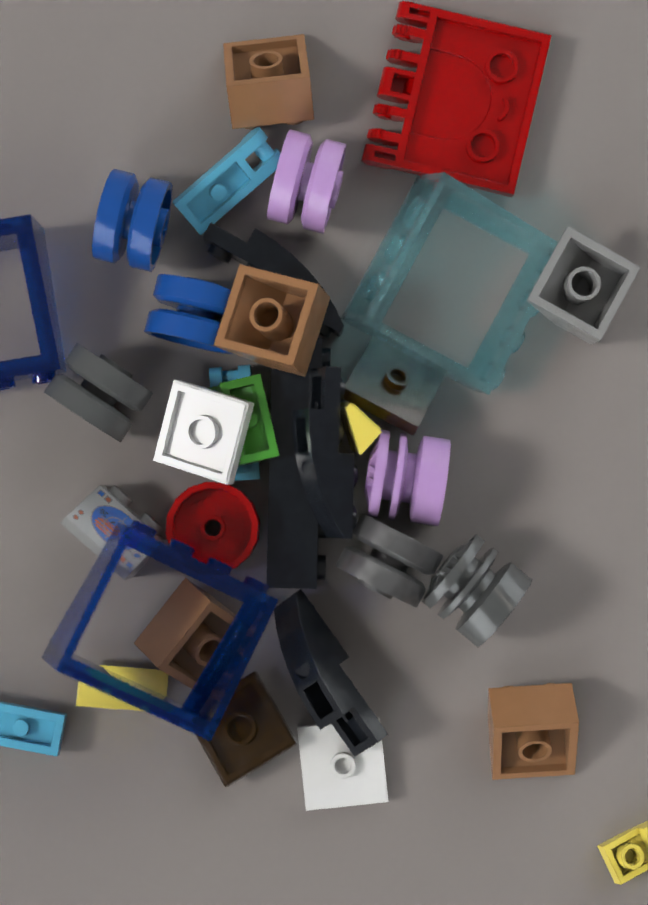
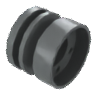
(475, 589)

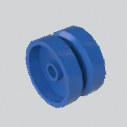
(132, 220)
(197, 307)

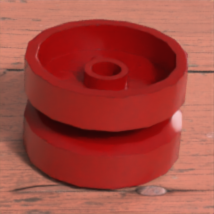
(215, 502)

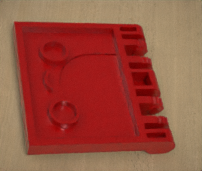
(464, 101)

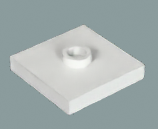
(203, 432)
(334, 775)

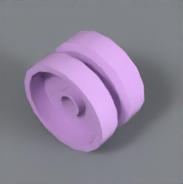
(305, 181)

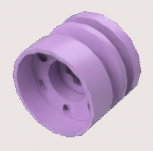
(408, 478)

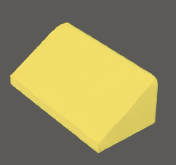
(358, 427)

